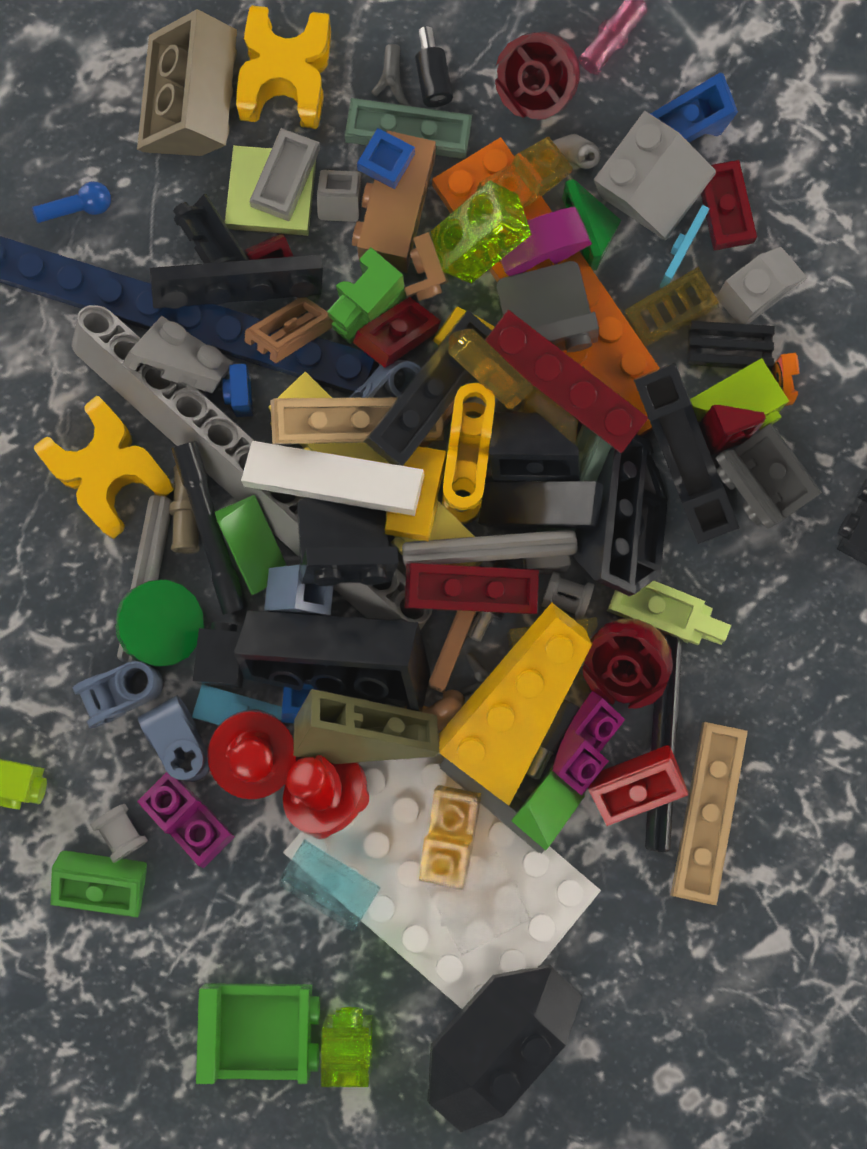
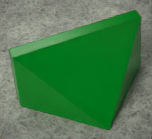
(597, 219)

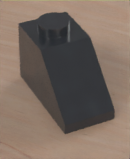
(530, 450)

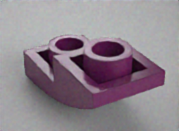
(553, 237)
(579, 752)
(186, 819)

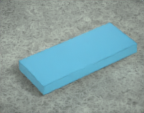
(682, 246)
(217, 705)

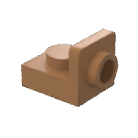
(426, 260)

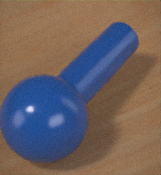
(92, 198)

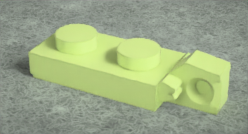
(671, 613)

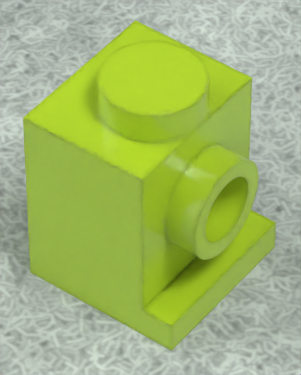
(20, 784)

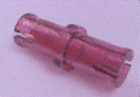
(612, 35)

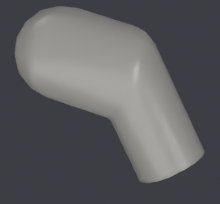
(579, 151)

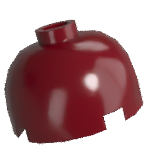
(537, 75)
(628, 663)

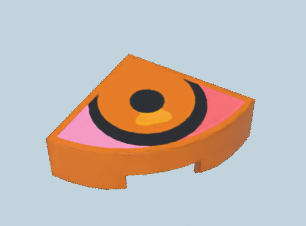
(783, 370)

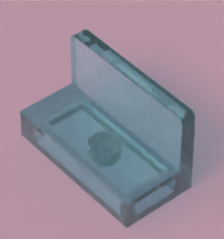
(328, 885)

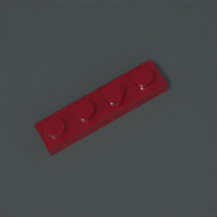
(566, 382)

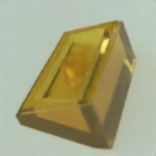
(488, 367)

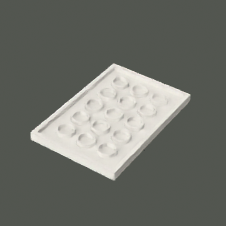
(387, 849)

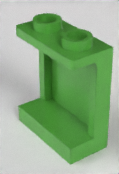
(256, 1032)

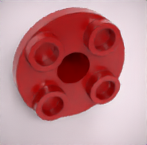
(251, 754)
(324, 795)

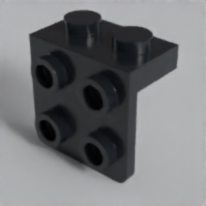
(343, 544)

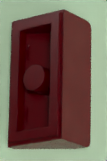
(729, 427)

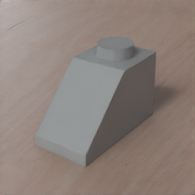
(760, 285)

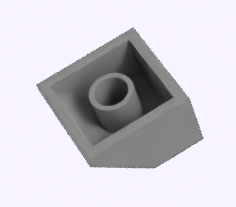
(654, 176)

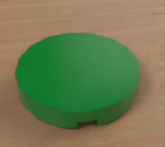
(159, 623)

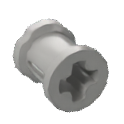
(558, 584)
(118, 832)

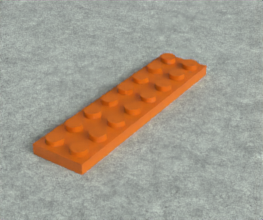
(619, 351)

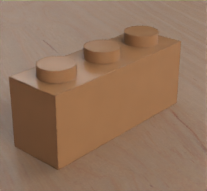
(396, 213)

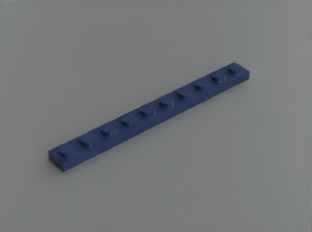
(131, 302)

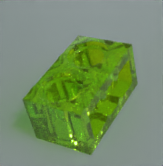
(480, 232)
(346, 1048)

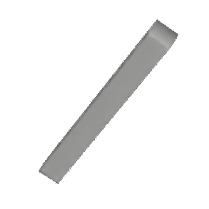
(189, 416)

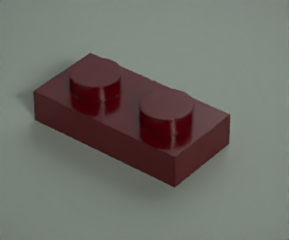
(730, 213)
(396, 332)

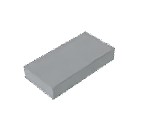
(285, 174)

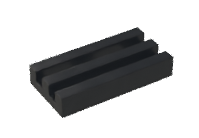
(697, 328)

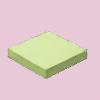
(244, 174)

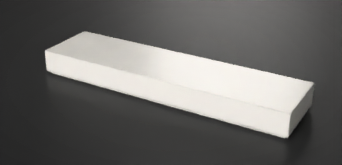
(333, 478)

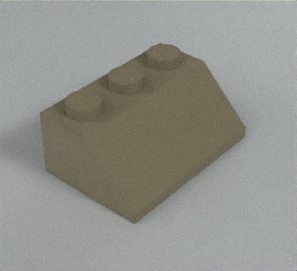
(188, 86)

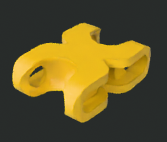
(283, 67)
(468, 452)
(104, 467)

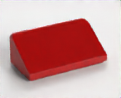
(638, 785)

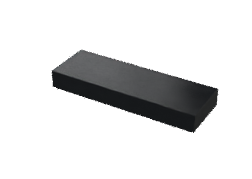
(541, 504)

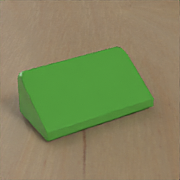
(250, 541)
(547, 809)
(98, 883)

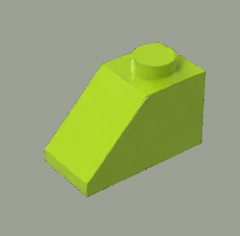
(747, 389)

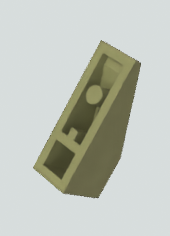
(361, 730)

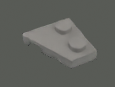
(180, 356)

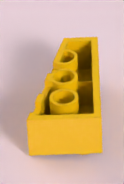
(514, 707)

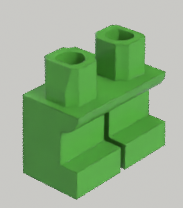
(371, 296)

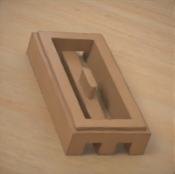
(295, 331)
(451, 650)

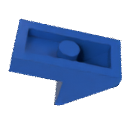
(700, 110)

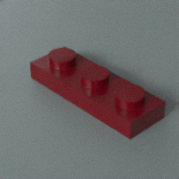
(471, 588)

